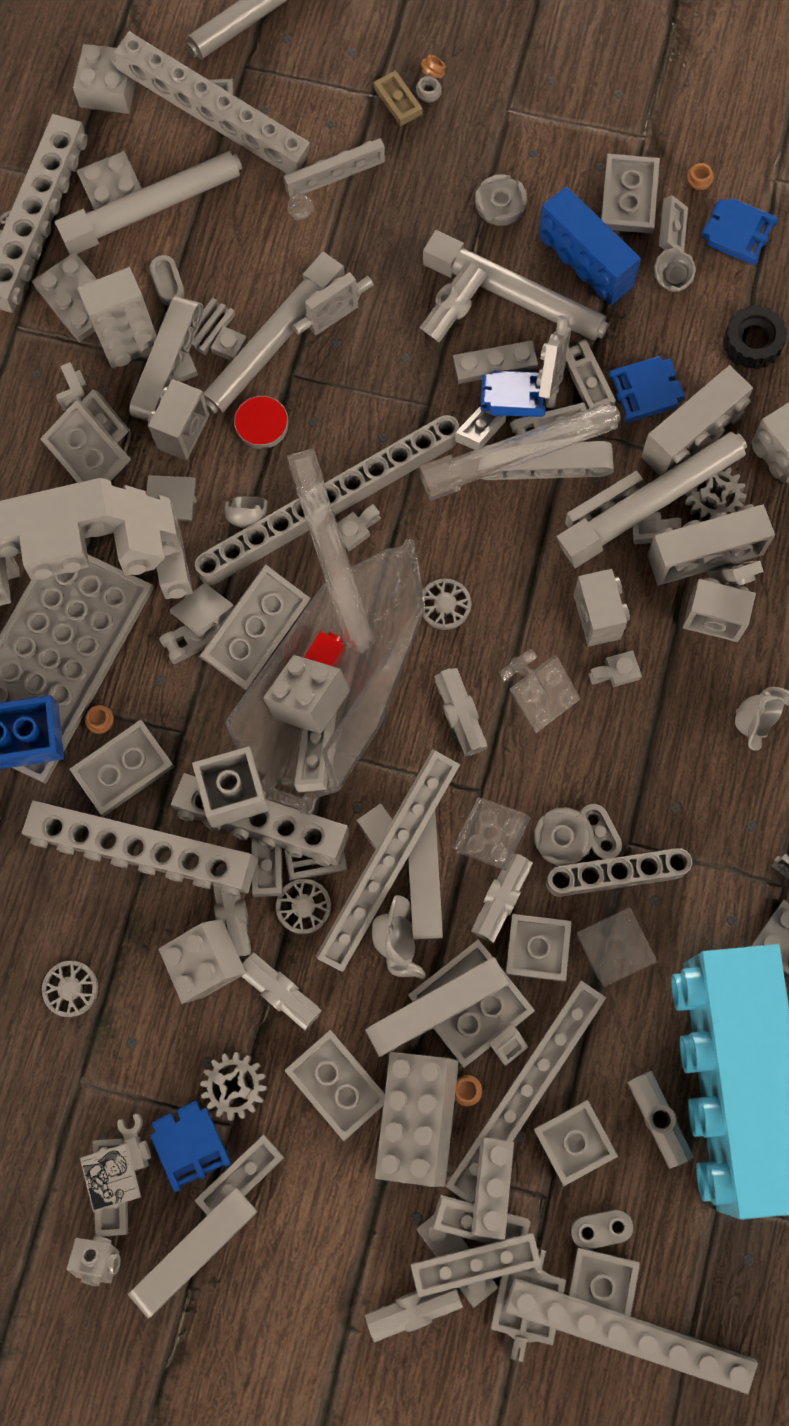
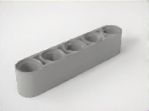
(166, 355)
(574, 461)
(630, 864)
(425, 885)
(437, 1007)
(192, 1253)

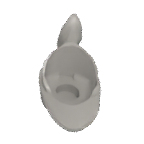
(760, 713)
(394, 939)

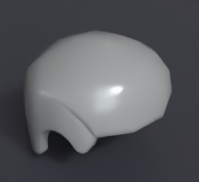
(674, 269)
(245, 511)

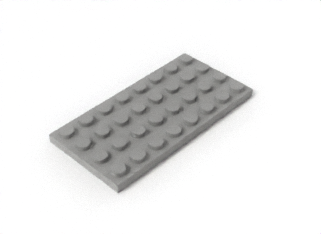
(66, 641)

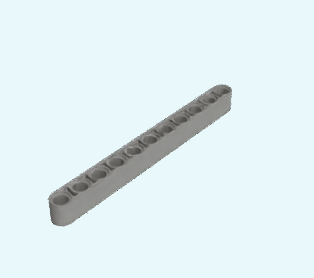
(335, 488)

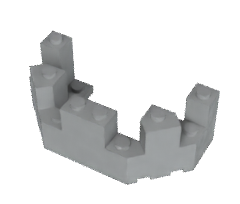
(53, 527)

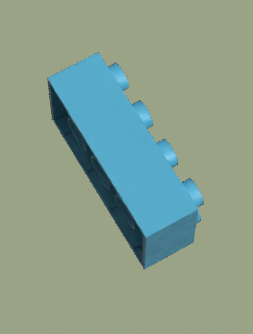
(743, 1076)

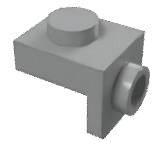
(76, 382)

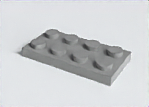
(255, 627)

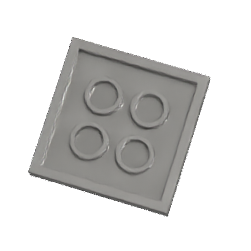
(472, 1030)

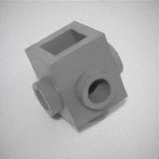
(94, 1260)

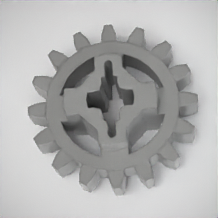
(721, 485)
(245, 1092)

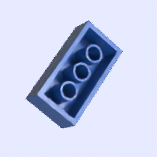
(588, 246)
(30, 732)

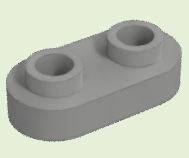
(603, 832)
(602, 1229)

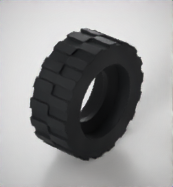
(758, 317)

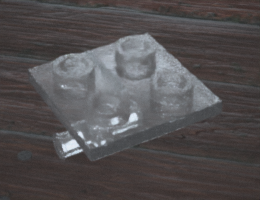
(541, 692)

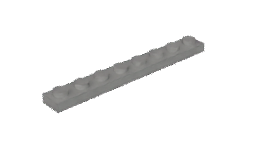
(387, 860)
(530, 1083)
(631, 1335)

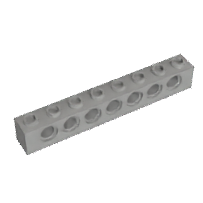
(211, 104)
(58, 151)
(44, 818)

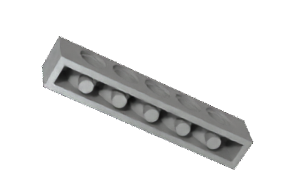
(326, 852)

